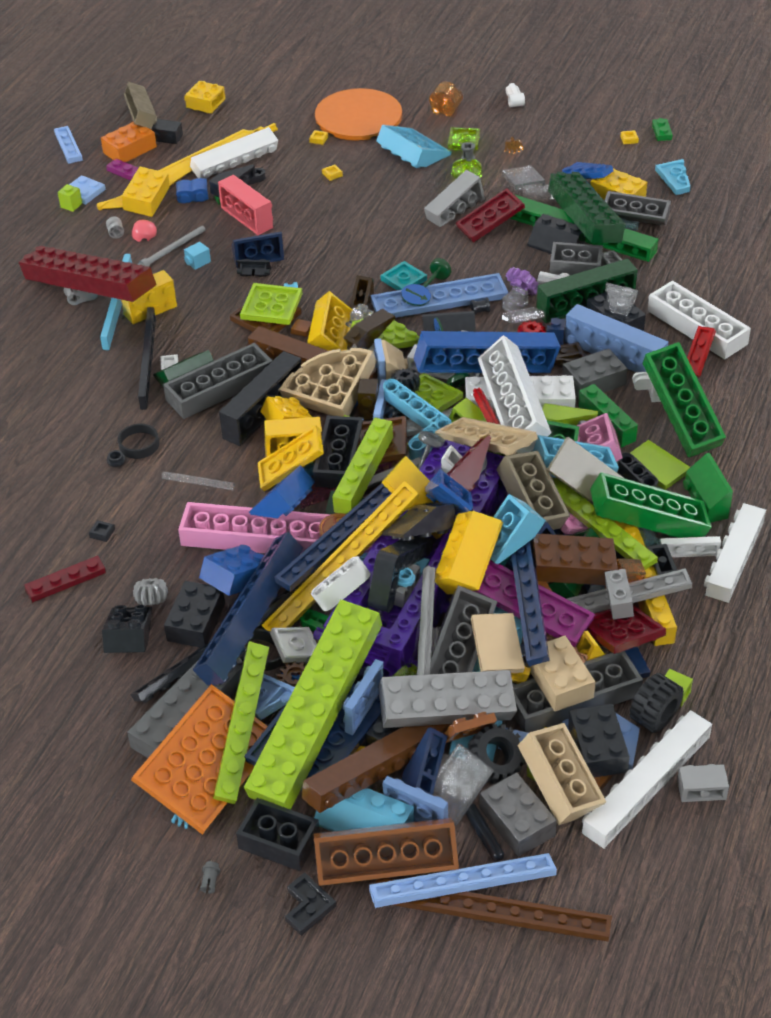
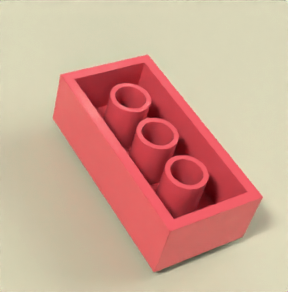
(246, 204)

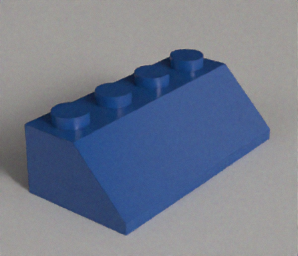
(285, 495)

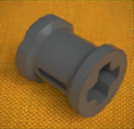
(468, 148)

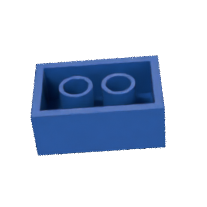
(230, 568)

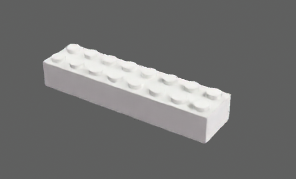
(512, 389)

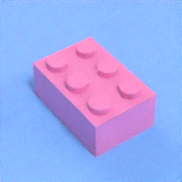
(600, 432)

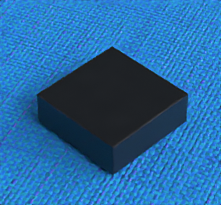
(101, 531)

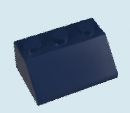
(259, 247)

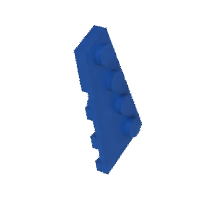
(590, 170)

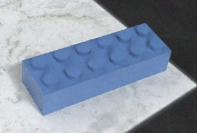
(600, 332)

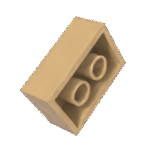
(565, 677)

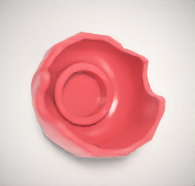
(143, 229)

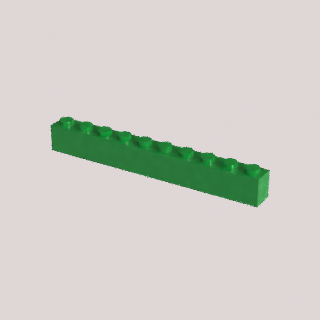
(633, 243)

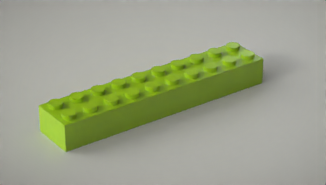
(314, 705)

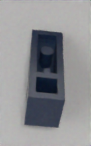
(425, 762)

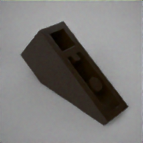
(367, 330)

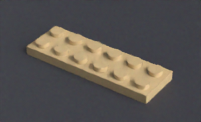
(503, 438)

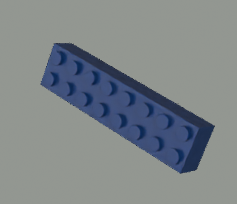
(460, 350)

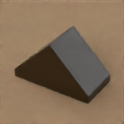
(362, 291)

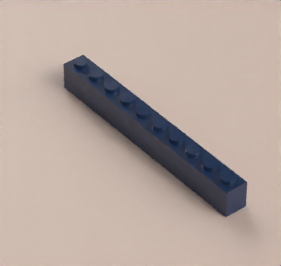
(246, 612)

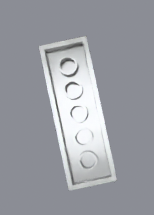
(688, 311)
(549, 390)

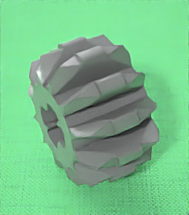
(150, 591)

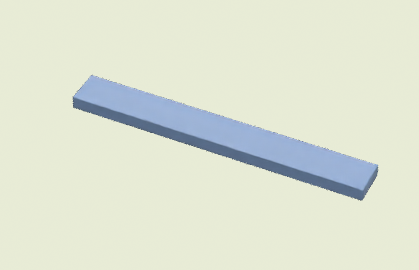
(462, 880)

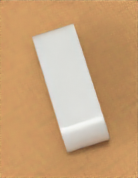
(340, 583)

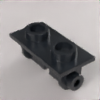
(261, 267)

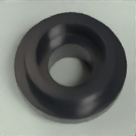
(116, 458)

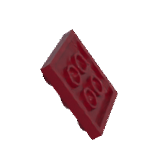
(624, 632)

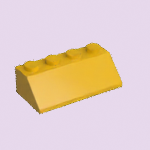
(329, 323)
(467, 551)

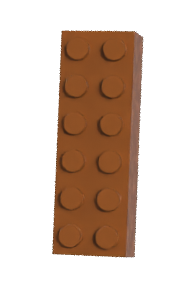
(386, 851)

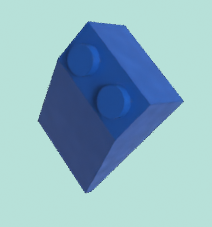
(447, 490)

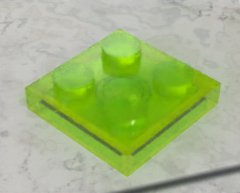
(461, 135)

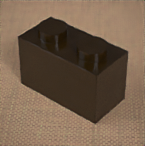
(367, 398)

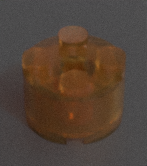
(445, 99)

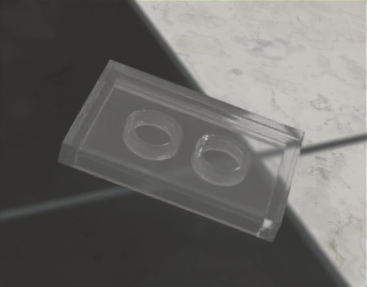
(523, 177)
(461, 781)

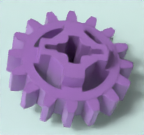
(523, 280)

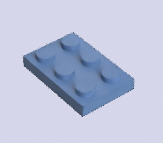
(362, 697)
(425, 805)

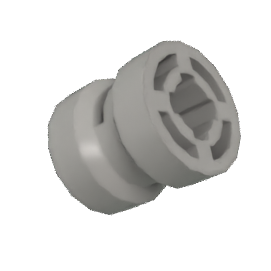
(115, 227)

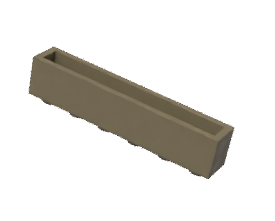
(140, 105)

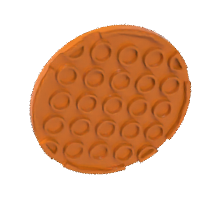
(357, 113)

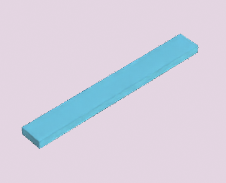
(112, 316)

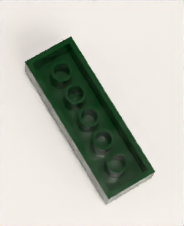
(563, 294)

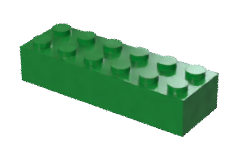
(683, 399)
(649, 507)

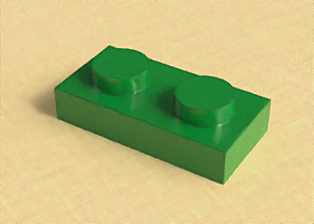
(662, 129)

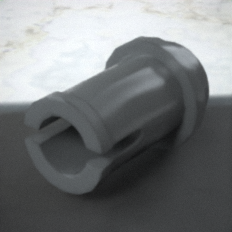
(210, 870)

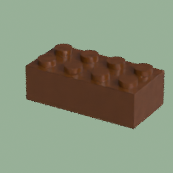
(573, 558)

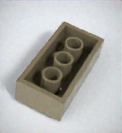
(529, 481)

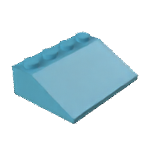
(411, 145)

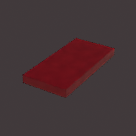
(490, 215)

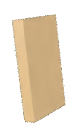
(497, 642)

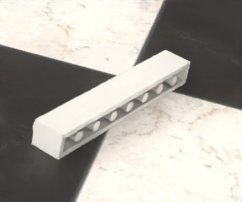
(646, 778)

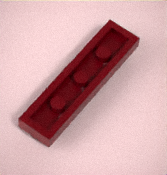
(65, 578)

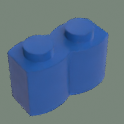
(192, 190)

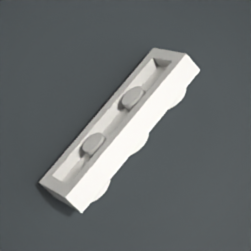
(692, 546)

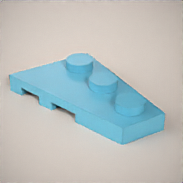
(674, 176)

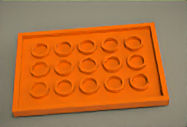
(188, 761)

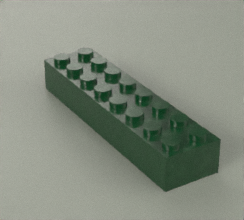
(586, 208)

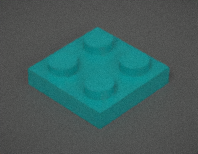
(403, 275)

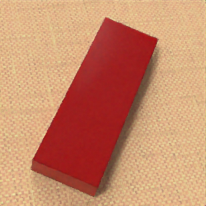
(700, 348)

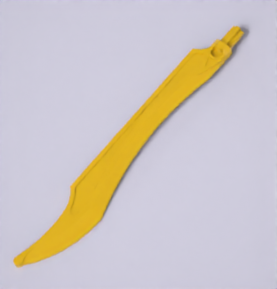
(182, 167)

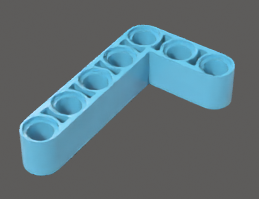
(417, 410)

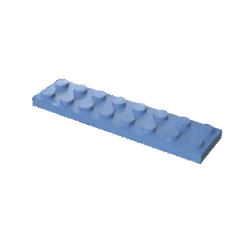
(444, 295)

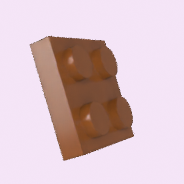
(465, 728)

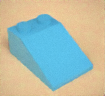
(518, 527)

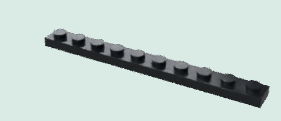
(163, 680)

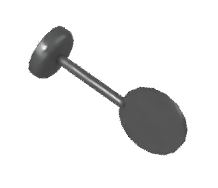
(430, 440)

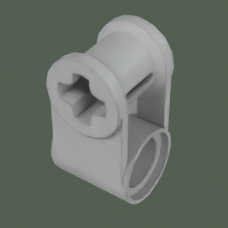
(80, 296)

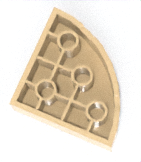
(330, 380)

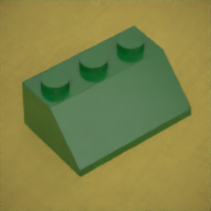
(708, 484)

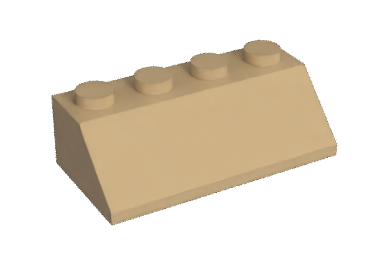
(561, 773)

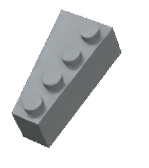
(457, 197)

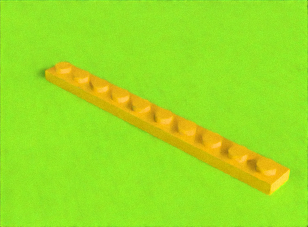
(353, 546)

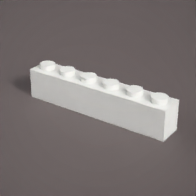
(234, 153)
(735, 552)

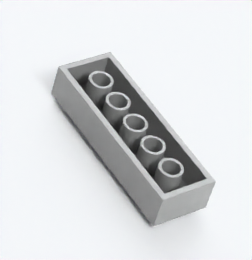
(445, 698)

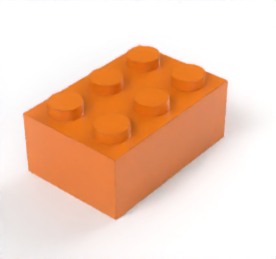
(128, 142)

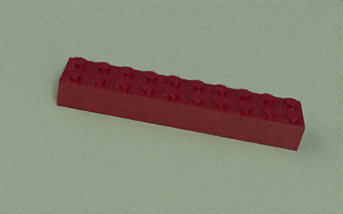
(88, 273)

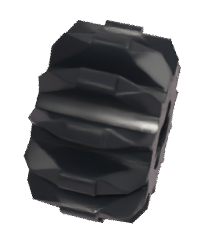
(408, 378)

